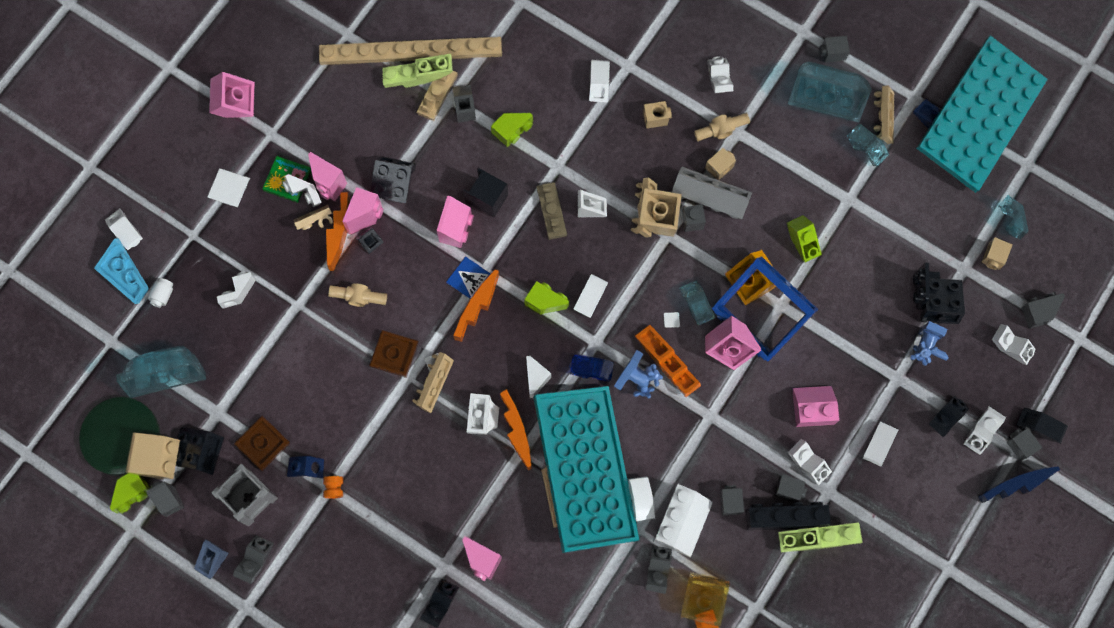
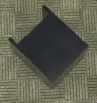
(487, 193)

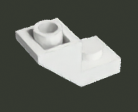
(719, 74)
(599, 81)
(297, 185)
(123, 229)
(242, 284)
(1012, 345)
(983, 430)
(809, 463)

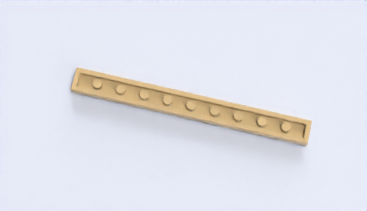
(409, 50)

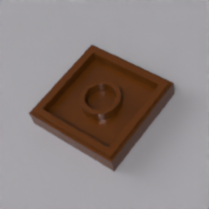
(394, 354)
(262, 443)

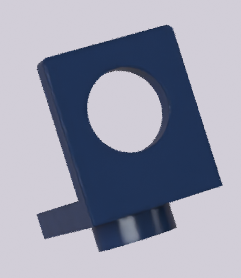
(302, 465)

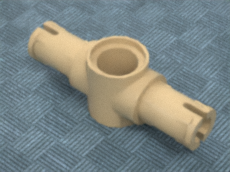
(722, 127)
(357, 295)

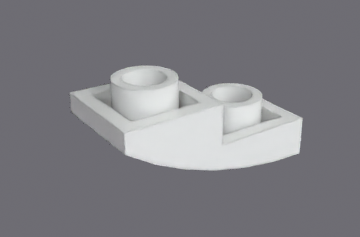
(590, 295)
(880, 444)
(641, 498)

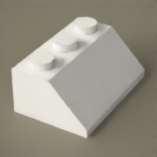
(683, 520)

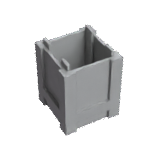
(233, 494)

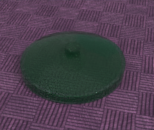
(109, 430)

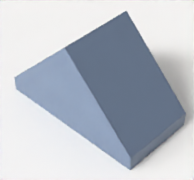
(210, 559)

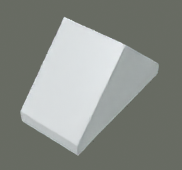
(591, 205)
(537, 376)

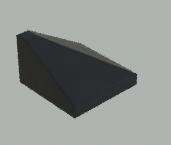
(369, 240)

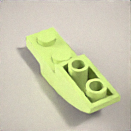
(418, 73)
(820, 537)

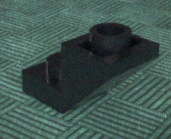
(948, 416)
(1043, 424)
(439, 603)

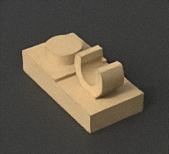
(305, 221)

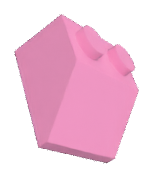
(231, 96)
(327, 177)
(362, 211)
(454, 223)
(731, 343)
(815, 406)
(481, 559)

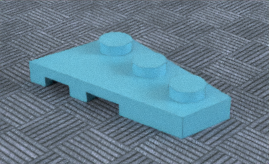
(122, 272)

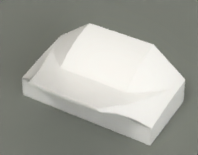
(482, 414)

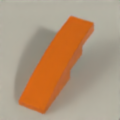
(336, 237)
(480, 300)
(667, 360)
(517, 436)

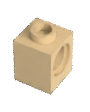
(651, 120)
(720, 163)
(996, 254)

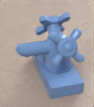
(930, 335)
(638, 376)

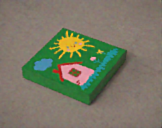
(276, 176)

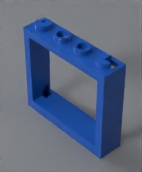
(781, 283)

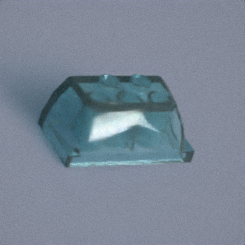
(830, 91)
(160, 371)

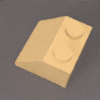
(660, 212)
(152, 456)

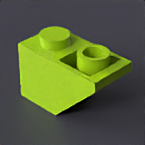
(511, 126)
(804, 238)
(544, 300)
(128, 491)

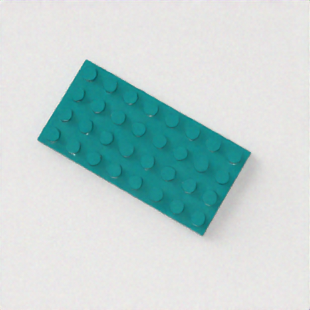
(982, 114)
(585, 469)

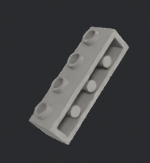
(712, 193)

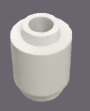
(160, 292)

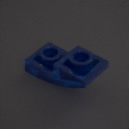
(591, 367)

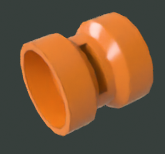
(333, 487)

